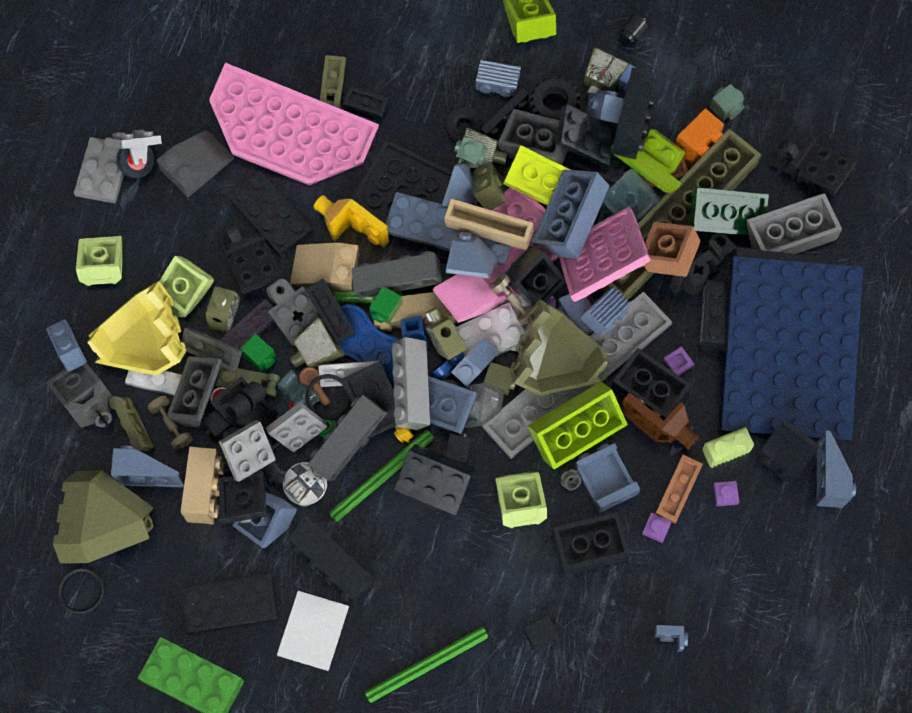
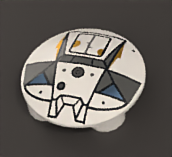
(304, 484)

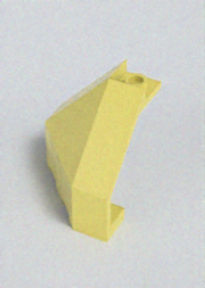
(140, 334)

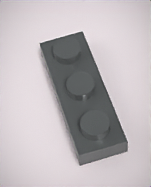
(209, 347)

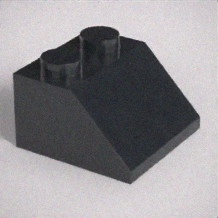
(534, 276)

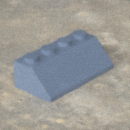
(571, 213)

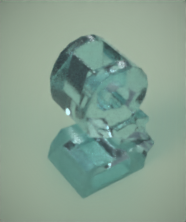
(297, 392)

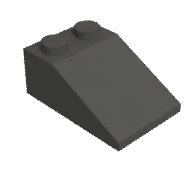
(194, 161)

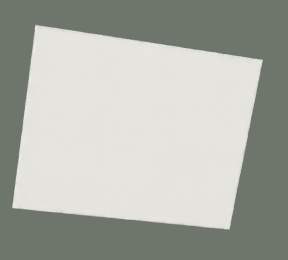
(313, 630)

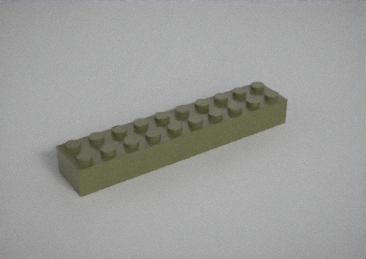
(720, 169)

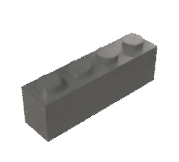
(397, 275)
(347, 437)

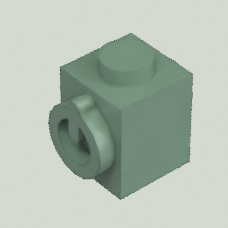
(727, 102)
(470, 151)

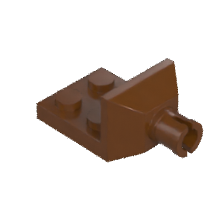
(651, 423)

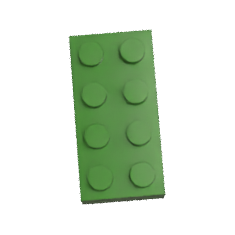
(190, 678)

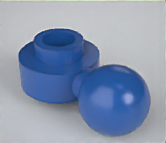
(443, 369)

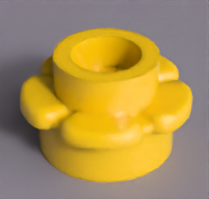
(403, 434)

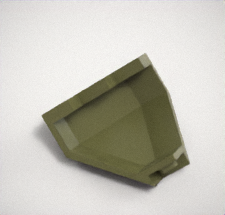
(555, 353)
(98, 518)

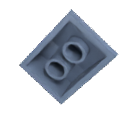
(138, 469)
(834, 477)

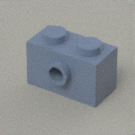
(604, 106)

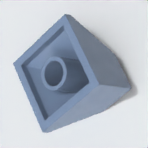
(461, 185)
(470, 256)
(268, 528)

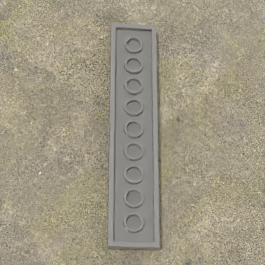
(635, 331)

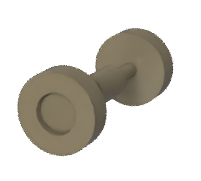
(499, 284)
(159, 405)

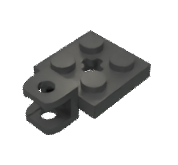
(286, 304)

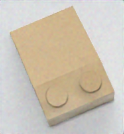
(325, 261)

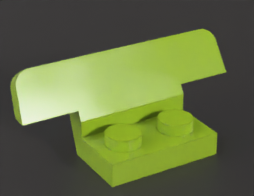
(657, 161)

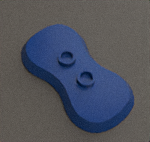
(369, 342)

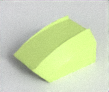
(99, 260)
(185, 285)
(521, 499)

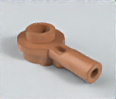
(307, 376)

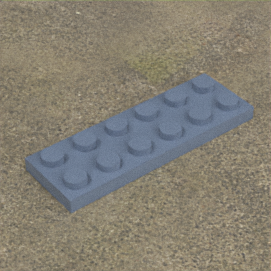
(425, 223)

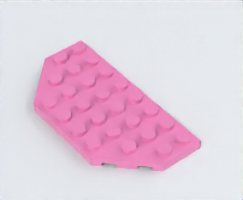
(288, 128)

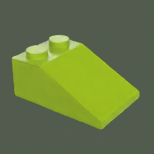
(530, 19)

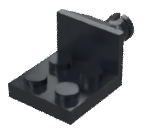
(244, 498)

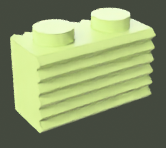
(728, 447)

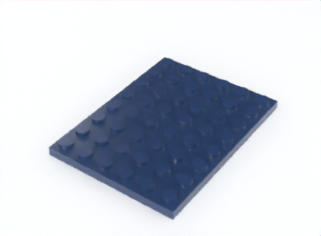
(791, 347)

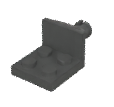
(82, 395)

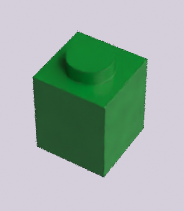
(385, 305)
(258, 353)

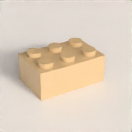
(202, 485)

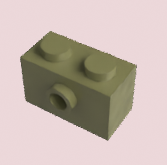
(488, 186)

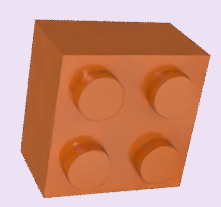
(699, 137)

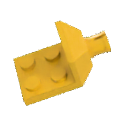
(348, 212)

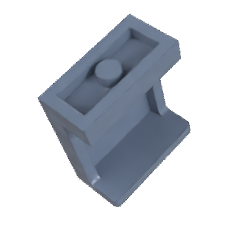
(606, 477)

